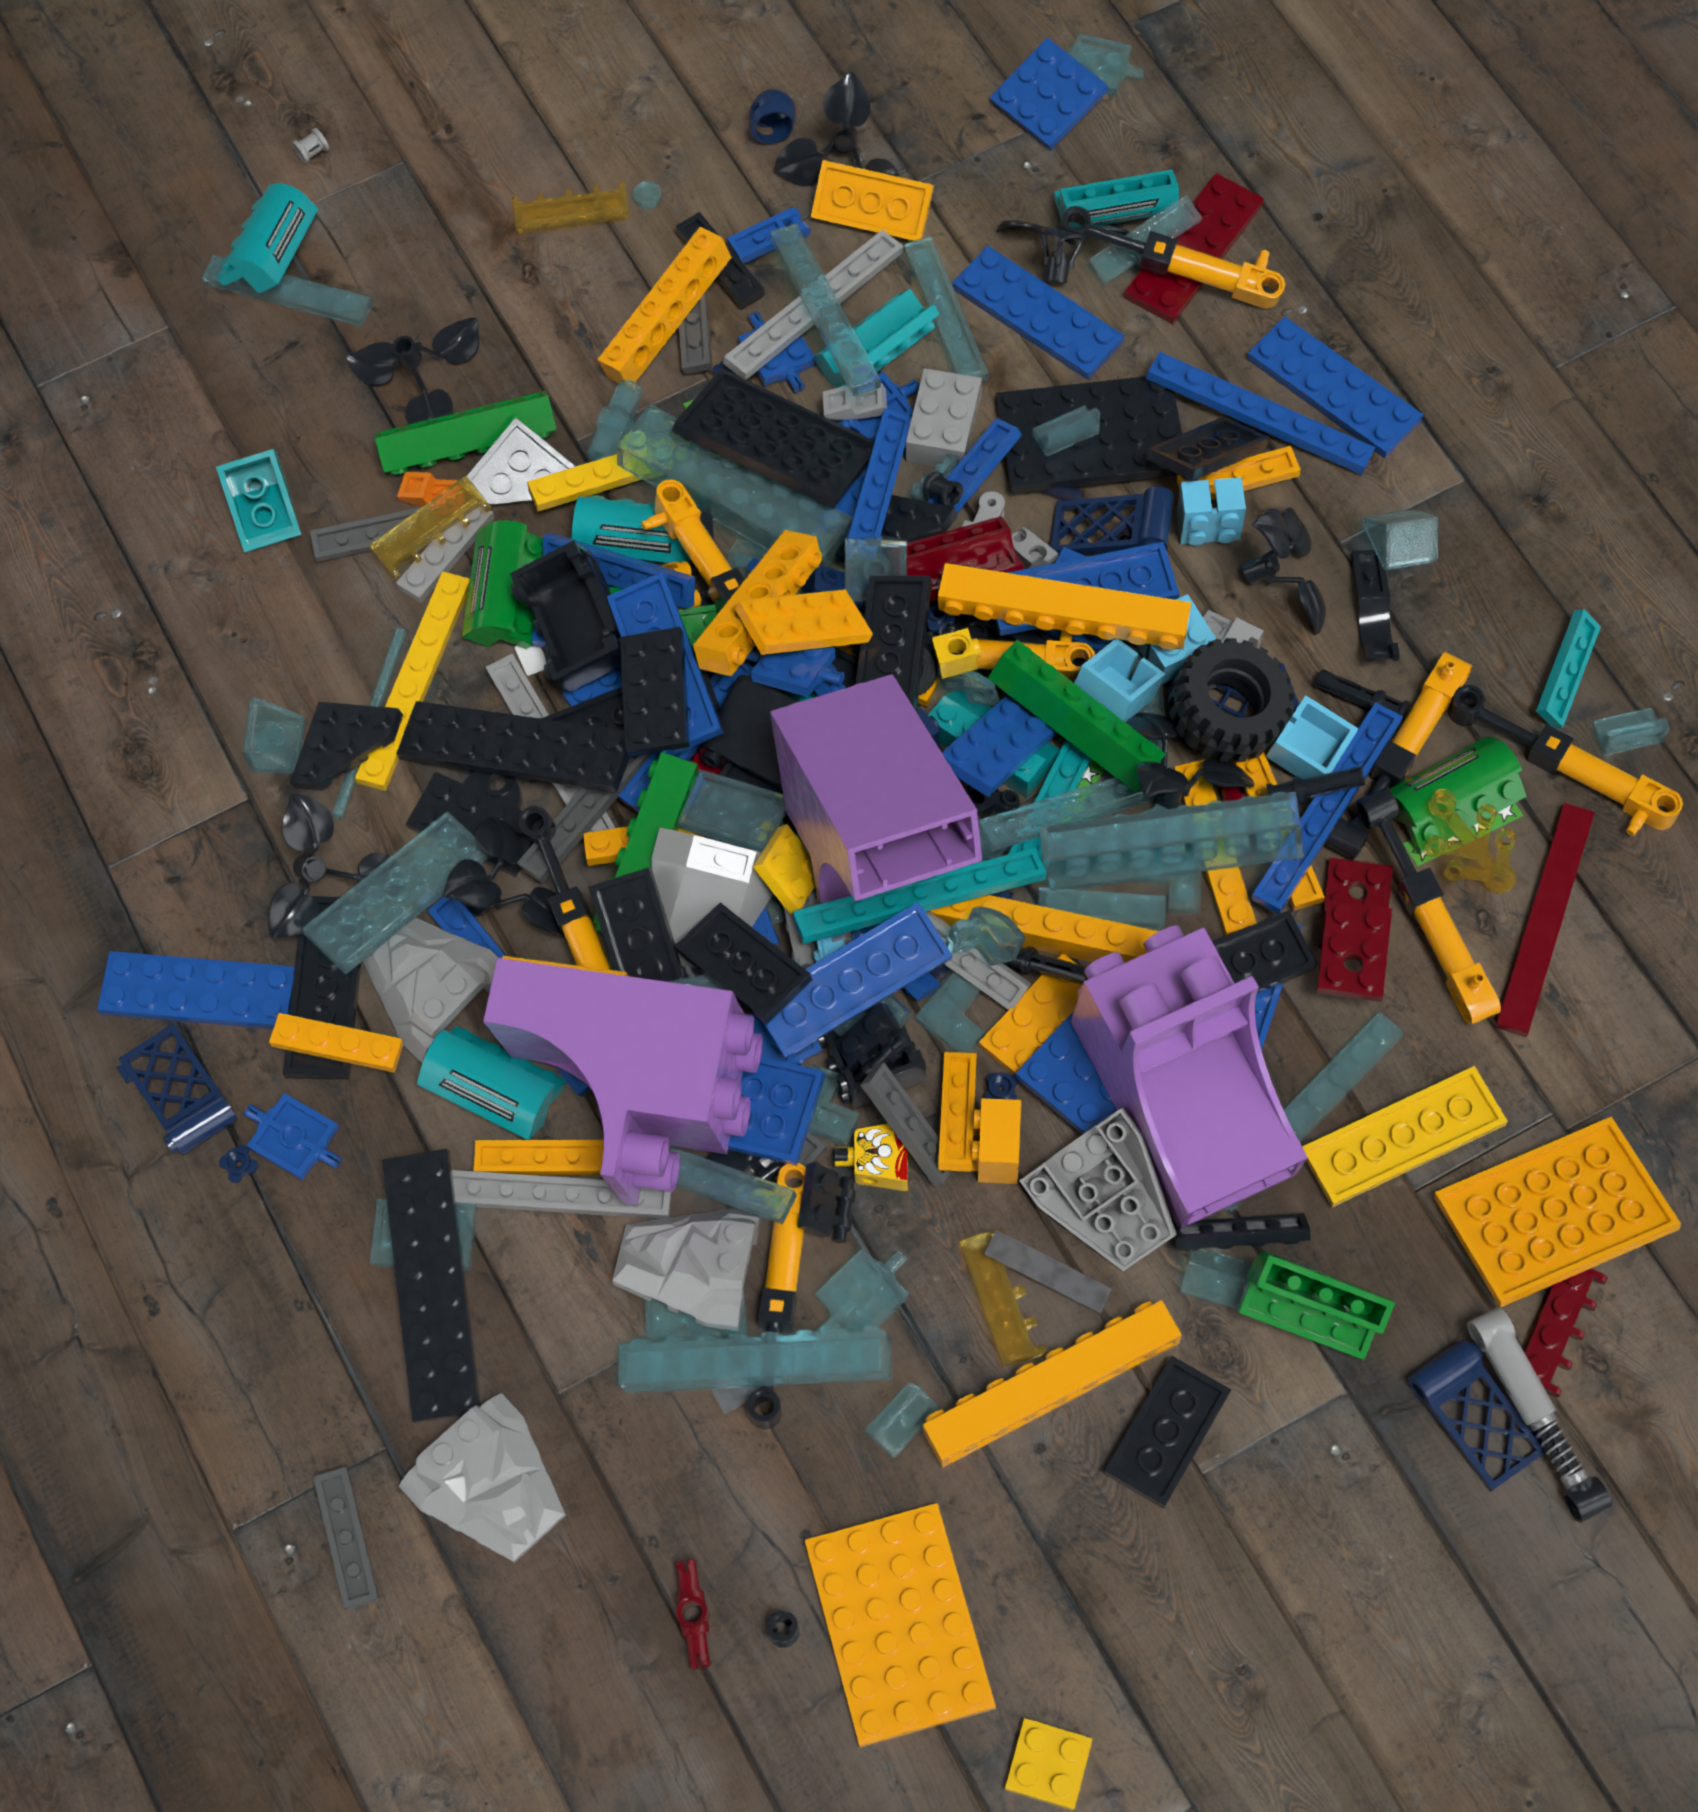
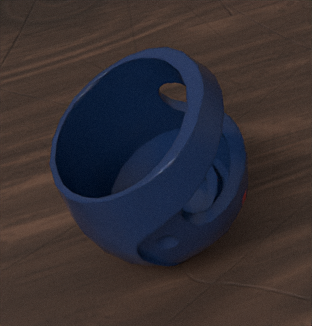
(775, 107)

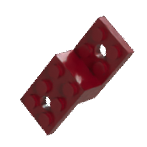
(1355, 930)

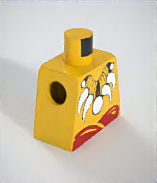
(877, 1158)

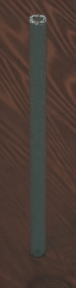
(376, 700)

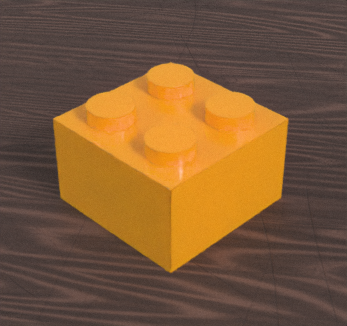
(999, 1136)

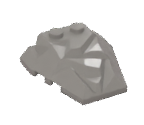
(427, 980)
(691, 1263)
(487, 1481)

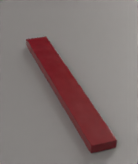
(1545, 920)

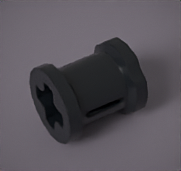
(947, 491)
(787, 1619)

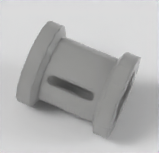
(310, 145)

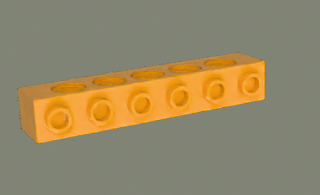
(665, 307)
(778, 573)

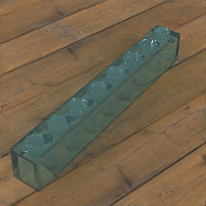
(755, 1360)

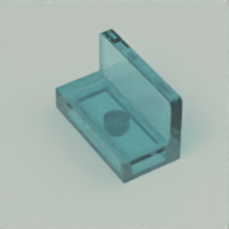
(1067, 430)
(1630, 731)
(1216, 1277)

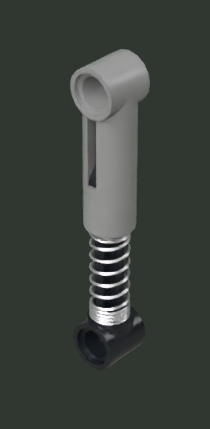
(1496, 1337)

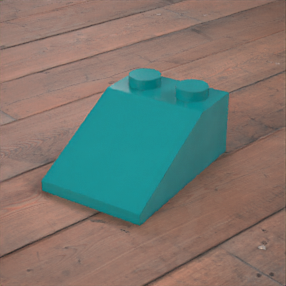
(259, 500)

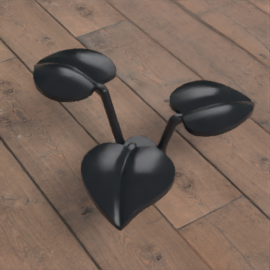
(845, 103)
(1058, 264)
(377, 363)
(1264, 567)
(1171, 784)
(302, 827)
(472, 886)

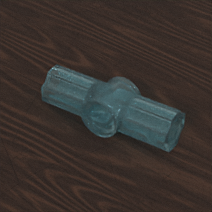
(615, 420)

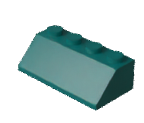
(958, 715)

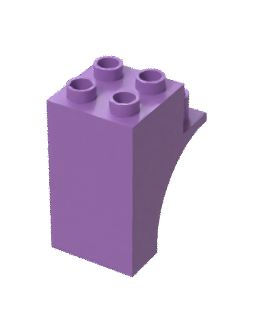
(871, 792)
(652, 1052)
(1189, 1071)

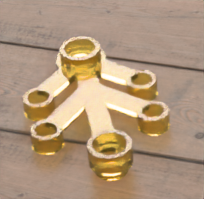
(1473, 846)

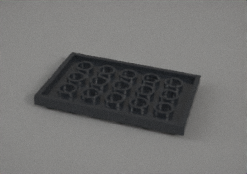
(1132, 419)
(775, 438)

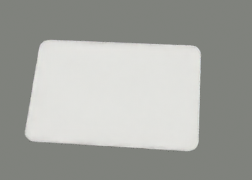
(531, 659)

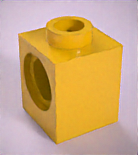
(956, 664)

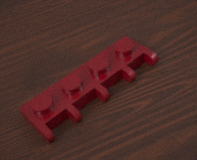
(1557, 1325)

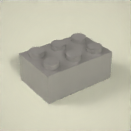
(943, 417)

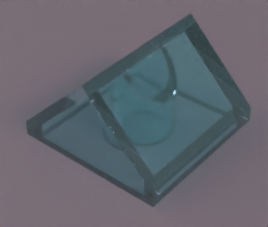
(1403, 538)
(872, 558)
(272, 737)

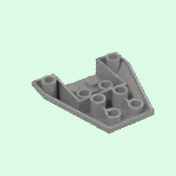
(700, 874)
(1105, 1191)

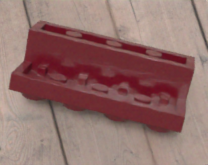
(977, 545)

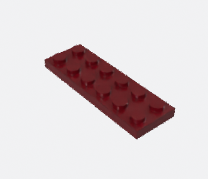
(1225, 215)

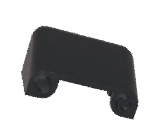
(747, 730)

